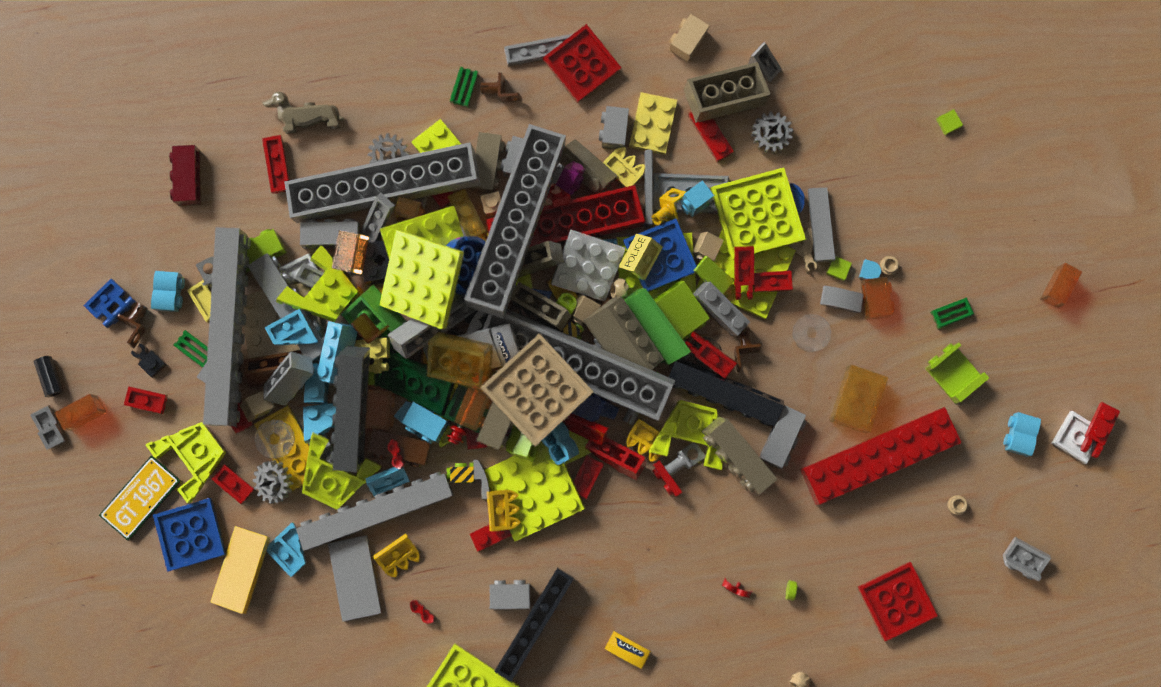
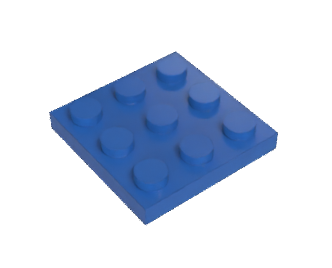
(674, 259)
(189, 534)

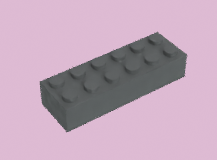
(350, 408)

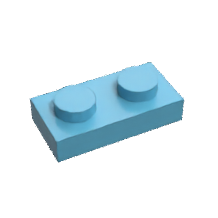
(387, 480)

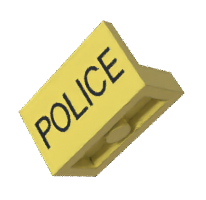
(641, 256)

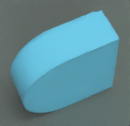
(869, 270)

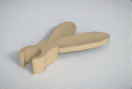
(805, 250)

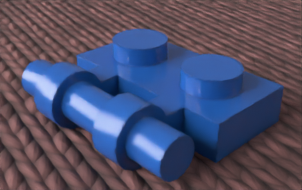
(105, 299)

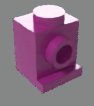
(571, 177)

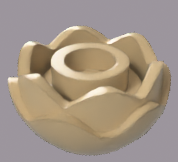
(619, 288)

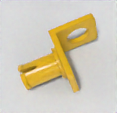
(668, 207)

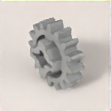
(776, 137)
(383, 148)
(269, 472)

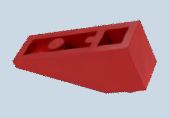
(619, 457)

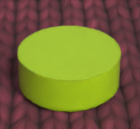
(791, 590)

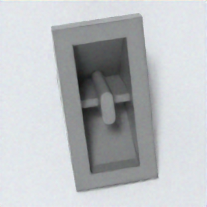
(766, 61)

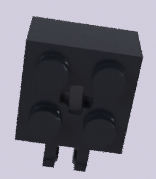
(372, 271)

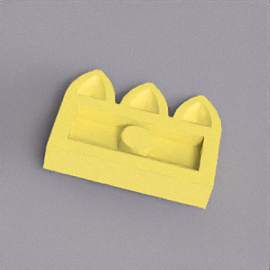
(623, 168)

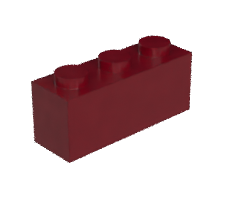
(185, 175)

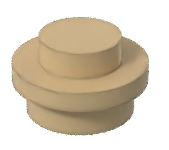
(889, 265)
(957, 505)

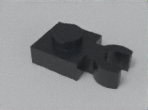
(150, 362)

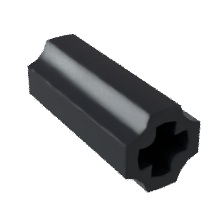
(48, 376)

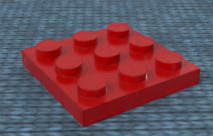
(581, 63)
(897, 601)

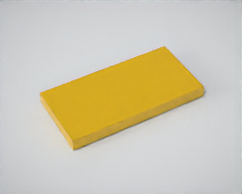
(297, 457)
(240, 570)

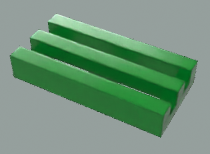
(468, 72)
(937, 318)
(181, 339)

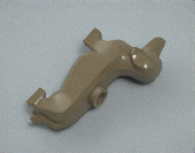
(303, 116)

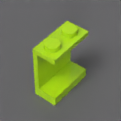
(682, 309)
(955, 373)

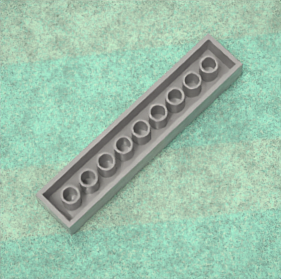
(403, 177)
(515, 221)
(226, 327)
(599, 369)

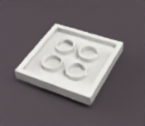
(588, 265)

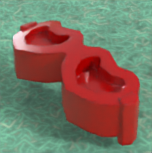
(397, 460)
(736, 590)
(426, 615)

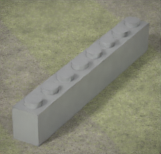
(374, 512)

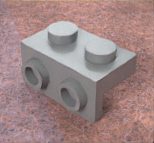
(1025, 559)

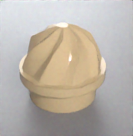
(799, 679)

